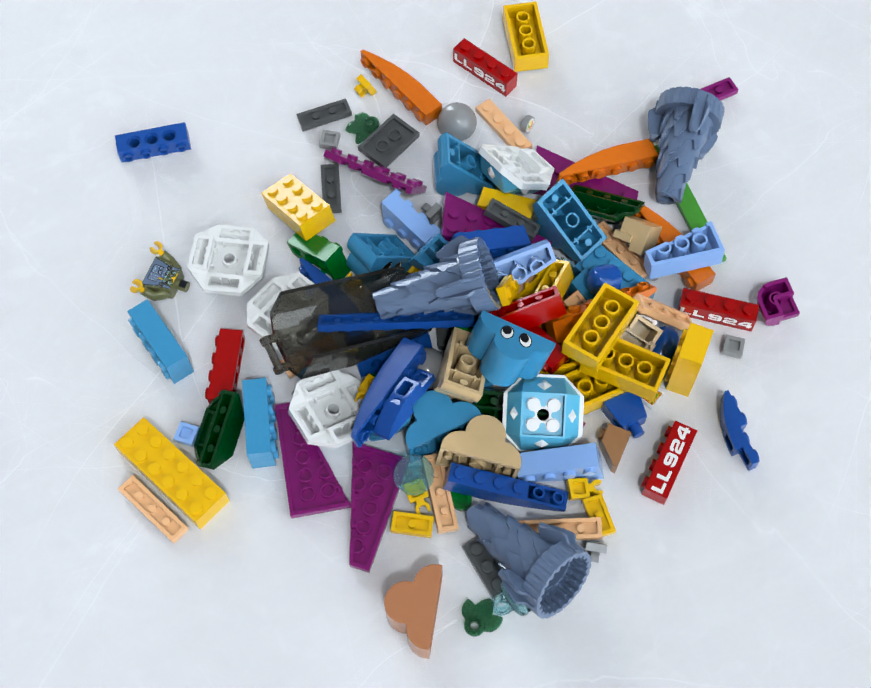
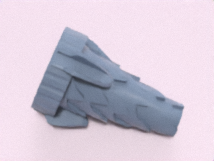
(687, 130)
(460, 282)
(537, 568)

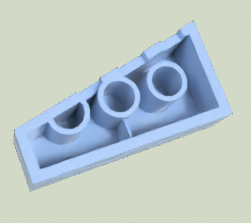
(406, 221)
(685, 253)
(525, 261)
(561, 464)

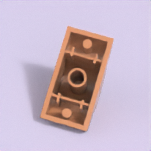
(413, 608)

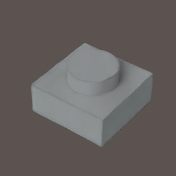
(329, 139)
(733, 346)

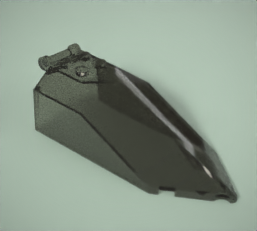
(314, 352)

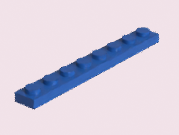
(372, 321)

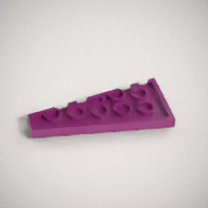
(381, 173)
(604, 184)
(467, 217)
(307, 473)
(371, 502)

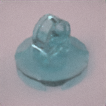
(414, 474)
(504, 597)

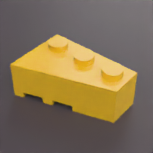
(557, 273)

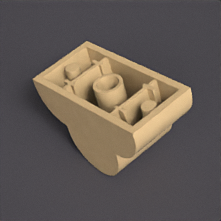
(460, 370)
(481, 448)

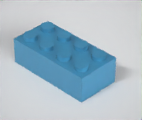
(602, 256)
(159, 342)
(259, 423)

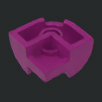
(777, 302)

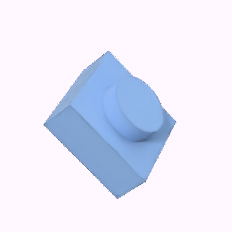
(186, 434)

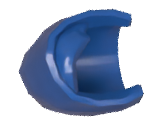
(603, 274)
(667, 342)

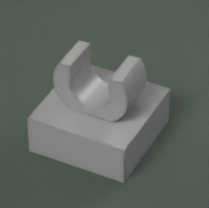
(433, 213)
(596, 549)

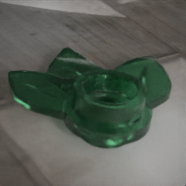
(362, 127)
(482, 615)

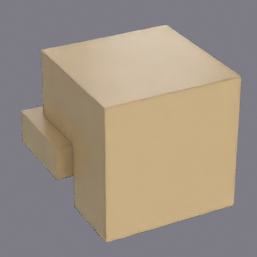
(639, 233)
(642, 333)

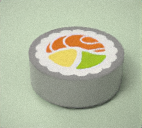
(527, 124)

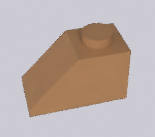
(613, 445)

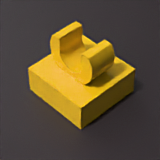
(364, 87)

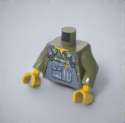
(162, 278)

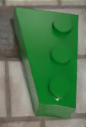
(321, 253)

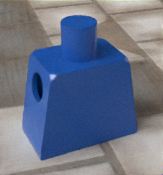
(626, 412)

